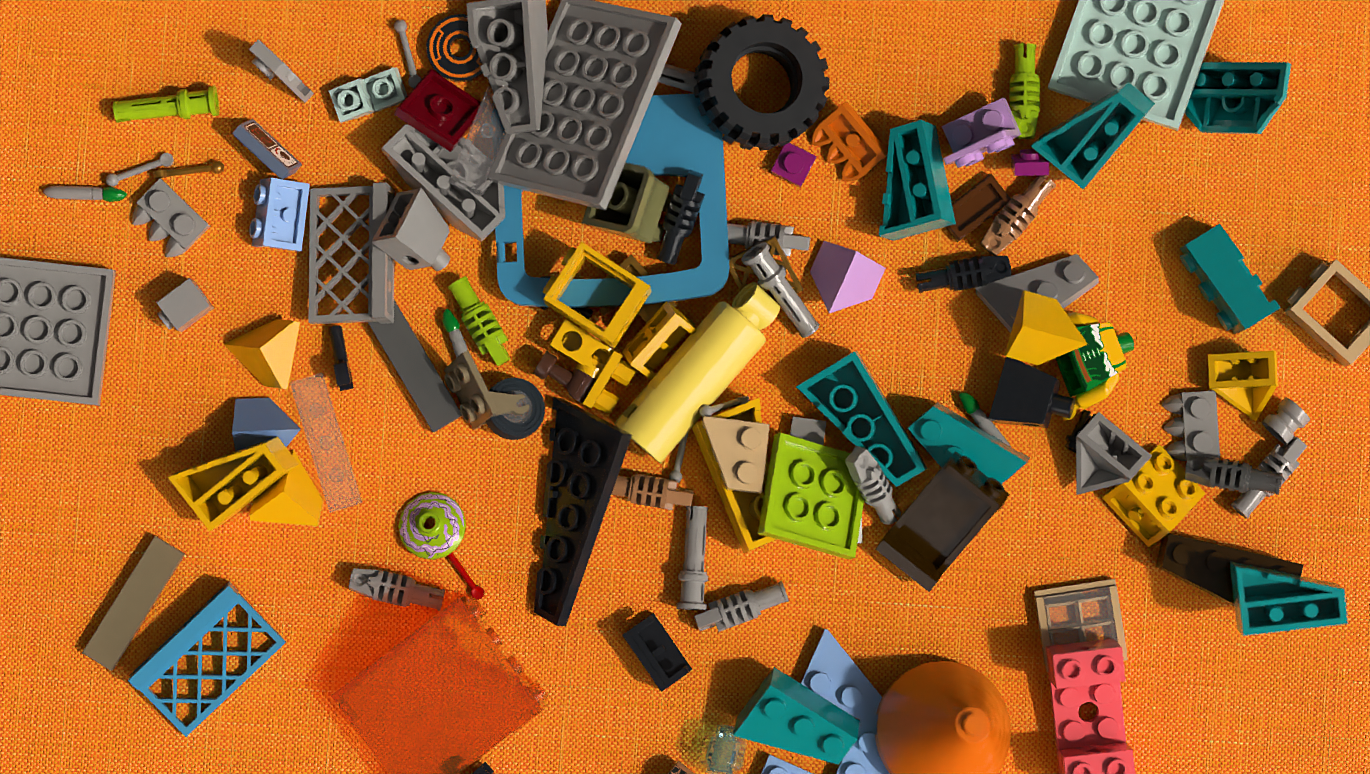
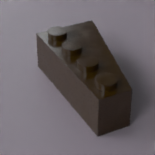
(1208, 564)

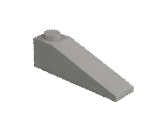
(513, 57)

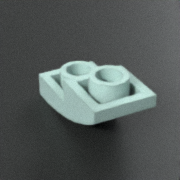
(368, 95)

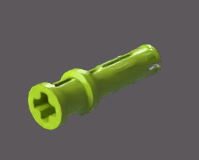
(181, 104)

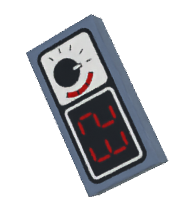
(267, 149)

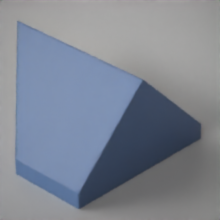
(259, 421)

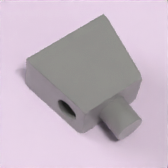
(413, 232)

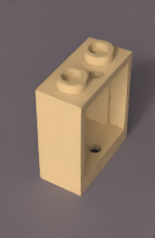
(1300, 297)

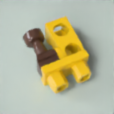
(593, 370)

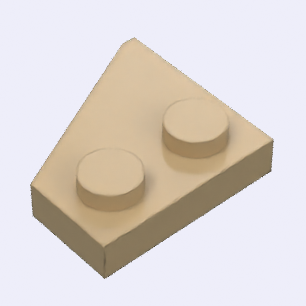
(739, 451)

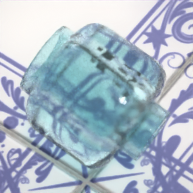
(722, 751)

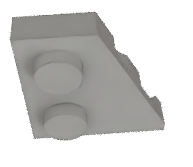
(272, 66)

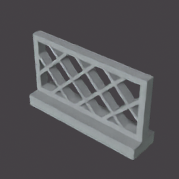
(381, 266)

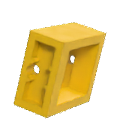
(627, 312)

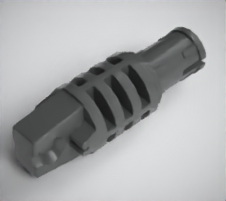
(1231, 475)

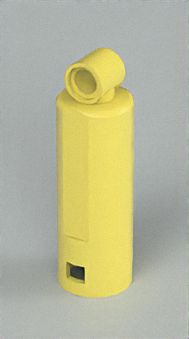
(699, 371)

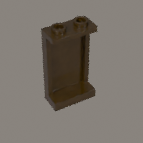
(942, 520)

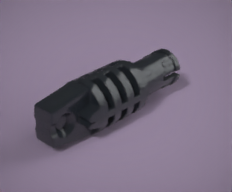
(680, 217)
(965, 273)

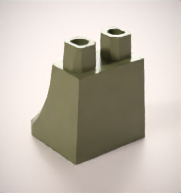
(633, 206)

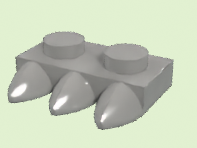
(171, 217)
(1196, 425)

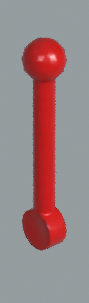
(476, 591)

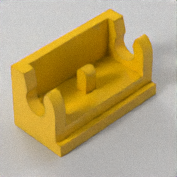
(657, 339)

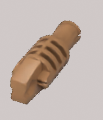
(1016, 216)
(652, 491)

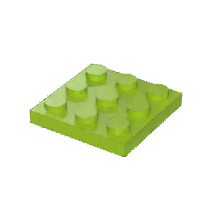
(811, 498)

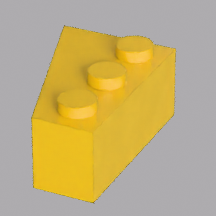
(232, 481)

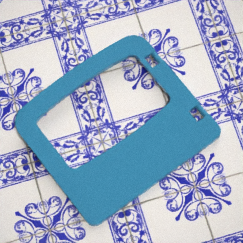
(669, 144)

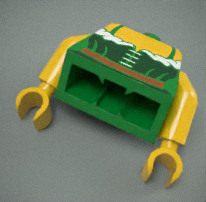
(1094, 368)

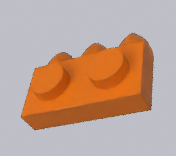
(851, 141)

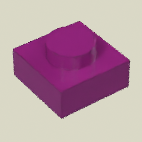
(1029, 163)
(793, 164)

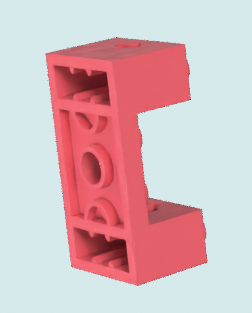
(1089, 674)

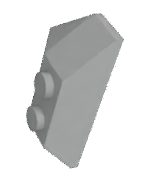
(429, 167)

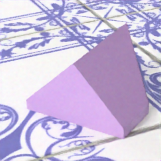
(844, 276)

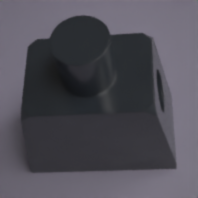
(1028, 397)

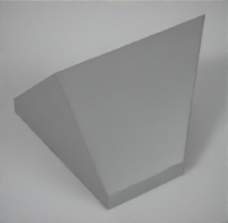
(1106, 456)

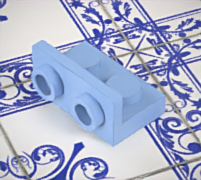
(279, 214)

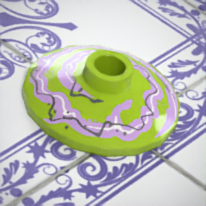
(443, 537)

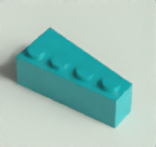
(861, 412)

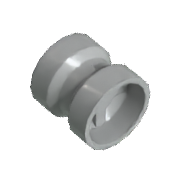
(1287, 421)

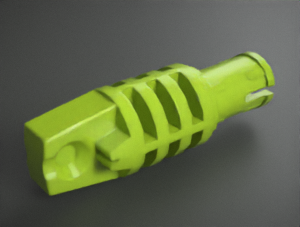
(1025, 91)
(480, 322)

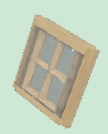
(1079, 614)

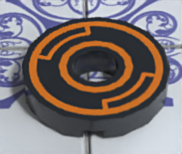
(439, 50)

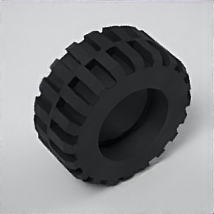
(795, 56)

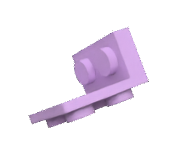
(980, 131)

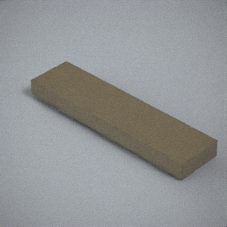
(133, 603)

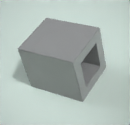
(183, 306)

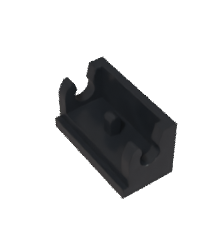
(657, 652)

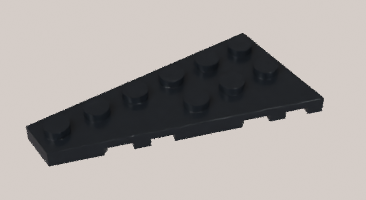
(576, 496)

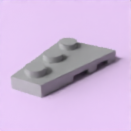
(1060, 280)

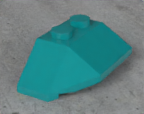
(1237, 96)

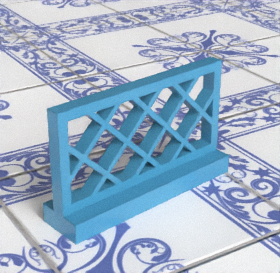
(187, 636)

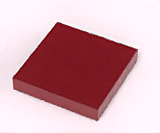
(439, 110)

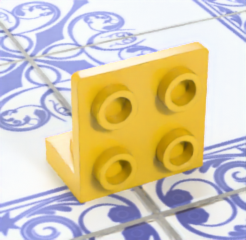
(1155, 497)

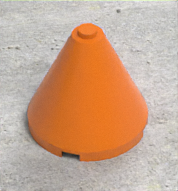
(943, 722)

